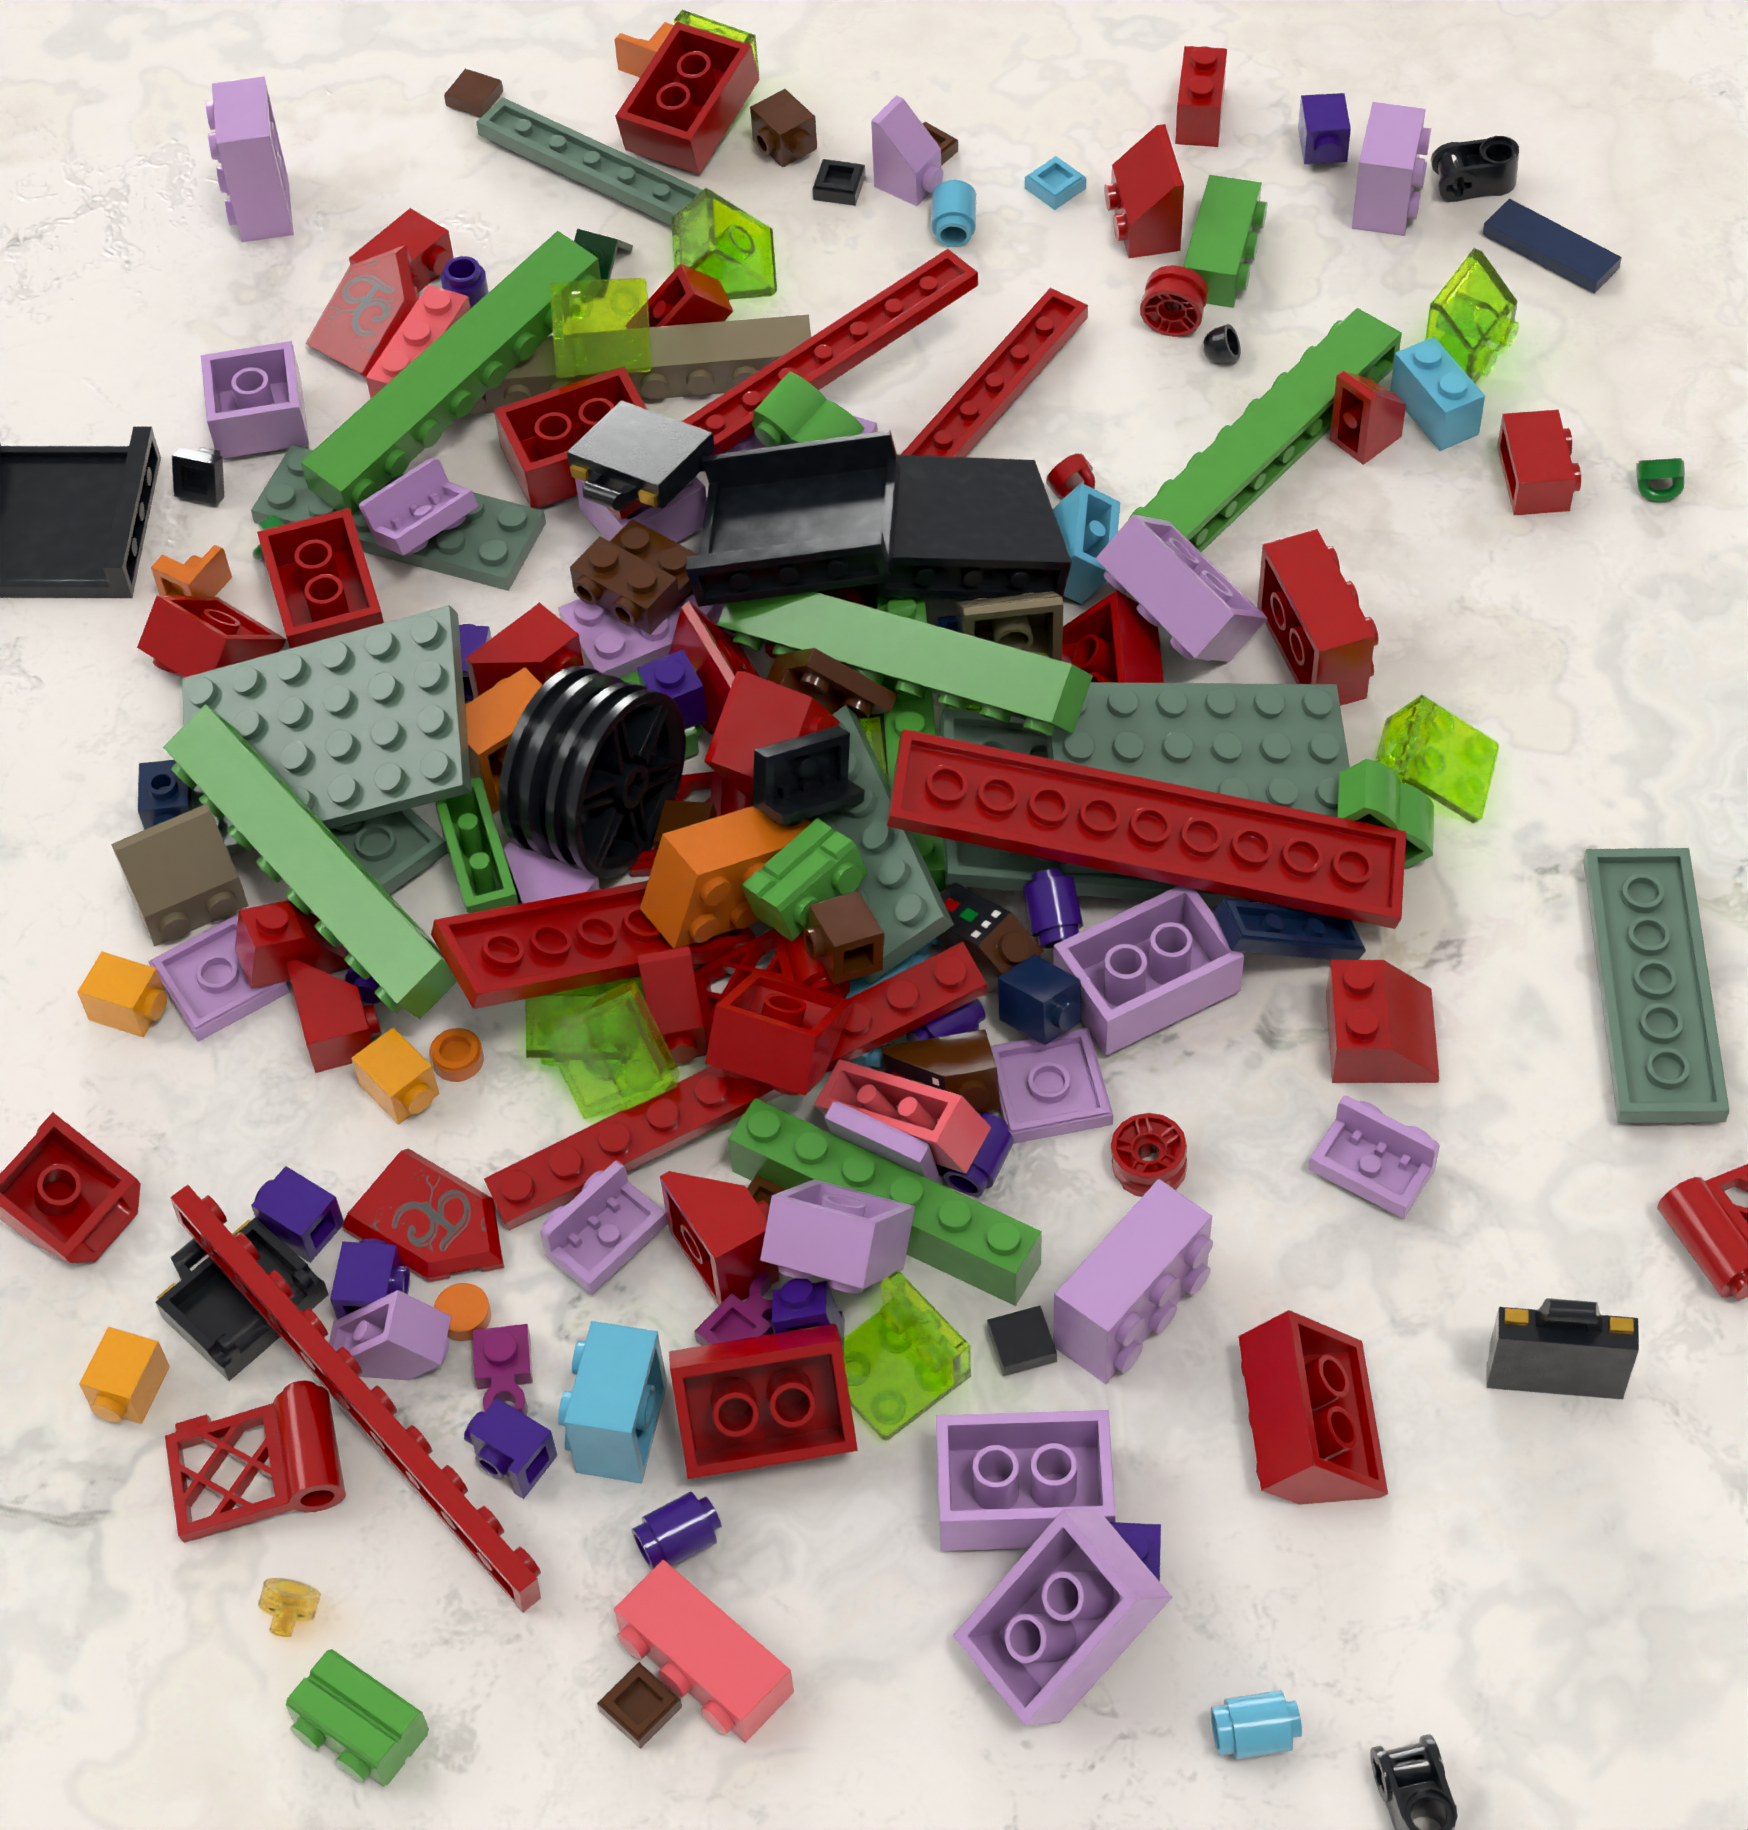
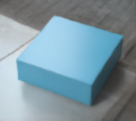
(1055, 182)

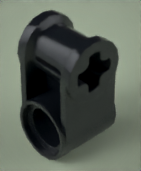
(1479, 170)
(1414, 1784)

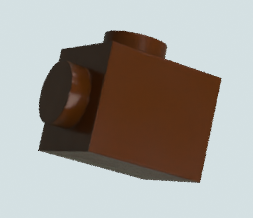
(783, 128)
(844, 937)

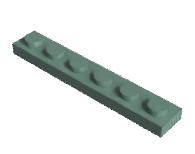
(586, 160)

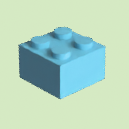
(614, 1401)

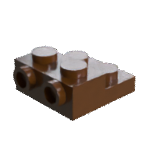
(634, 576)
(831, 683)

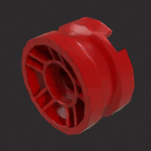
(1174, 301)
(1138, 1139)

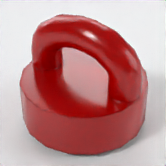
(1070, 474)

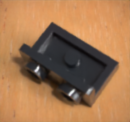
(804, 777)

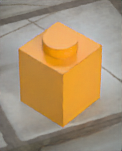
(123, 994)
(396, 1076)
(124, 1376)

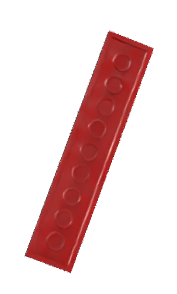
(1148, 829)

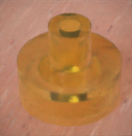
(288, 1603)

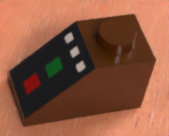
(988, 931)
(950, 1063)

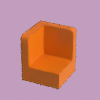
(636, 54)
(195, 577)

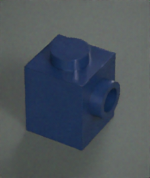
(161, 793)
(1039, 999)

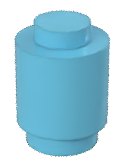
(954, 213)
(1255, 1725)

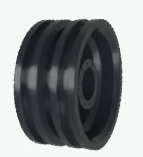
(591, 770)

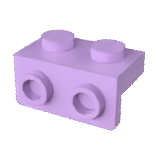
(416, 508)
(1375, 1156)
(601, 1228)

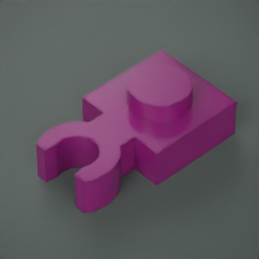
(739, 1319)
(503, 1363)

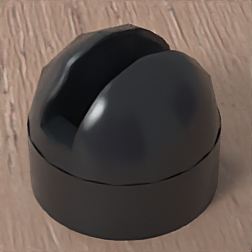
(1222, 345)

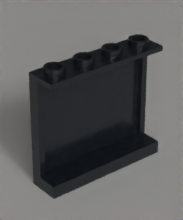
(75, 517)
(797, 519)
(974, 531)

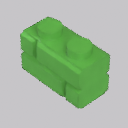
(805, 872)
(355, 1719)

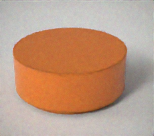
(456, 1054)
(467, 1307)

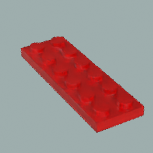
(559, 944)

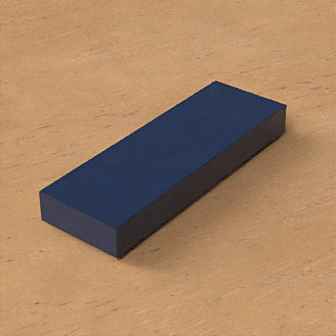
(1552, 245)
(1287, 931)

